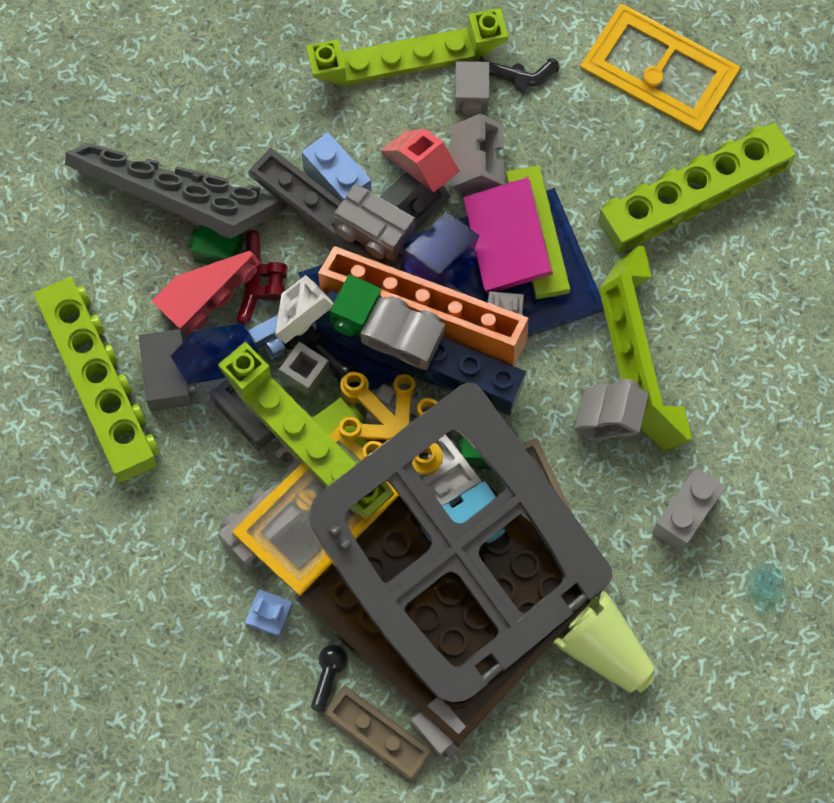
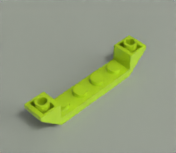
(484, 33)
(663, 424)
(292, 425)

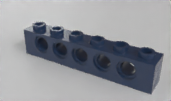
(449, 368)

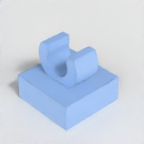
(264, 336)
(269, 613)

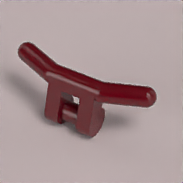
(274, 271)

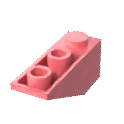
(422, 157)
(199, 292)

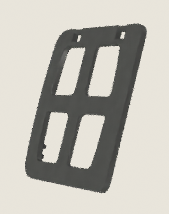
(458, 544)

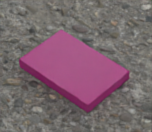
(511, 235)

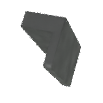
(415, 198)

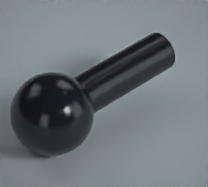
(332, 661)

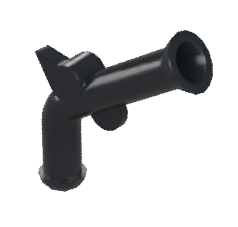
(519, 76)
(314, 340)

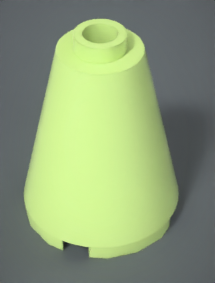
(608, 645)

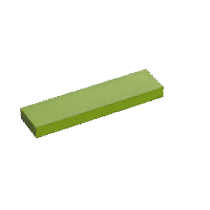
(557, 283)

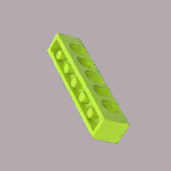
(763, 142)
(56, 304)

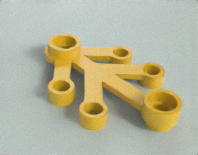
(390, 424)

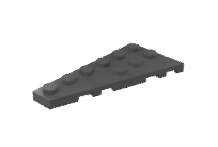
(187, 192)

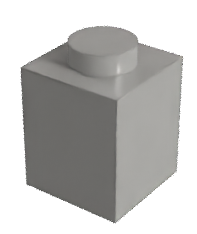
(471, 87)
(304, 371)
(433, 735)

